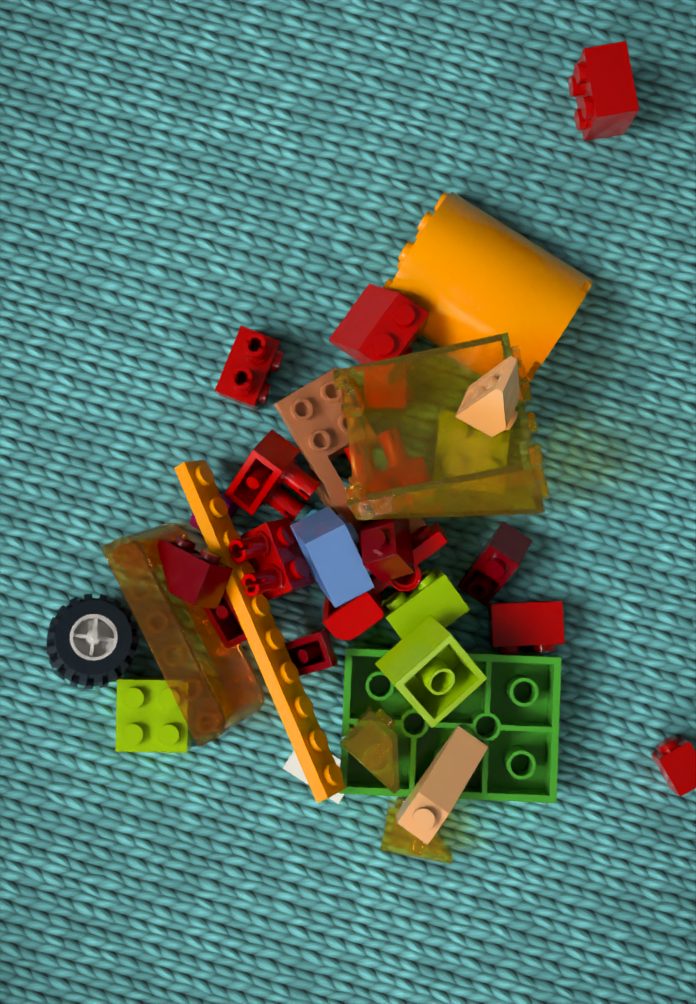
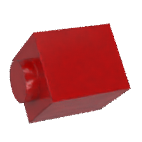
(677, 764)

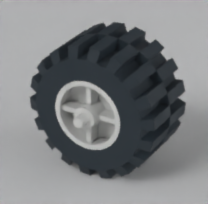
(92, 641)

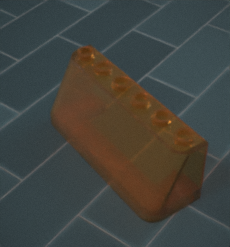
(208, 682)

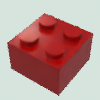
(603, 91)

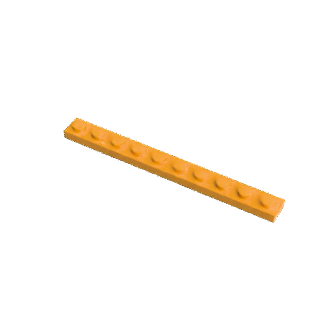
(263, 635)

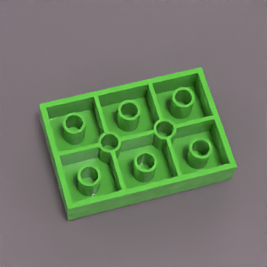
(509, 712)

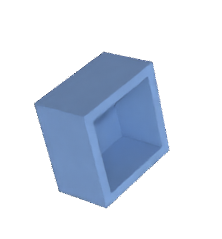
(333, 555)

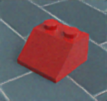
(379, 326)

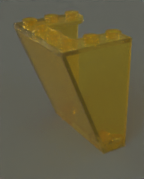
(421, 459)

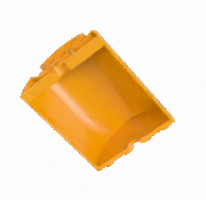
(487, 282)

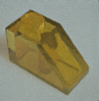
(375, 746)
(399, 840)

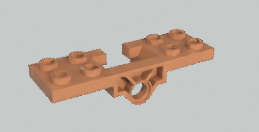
(321, 434)

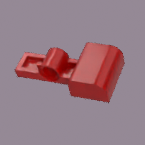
(367, 609)

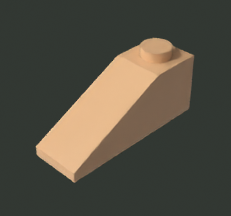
(492, 399)
(441, 785)

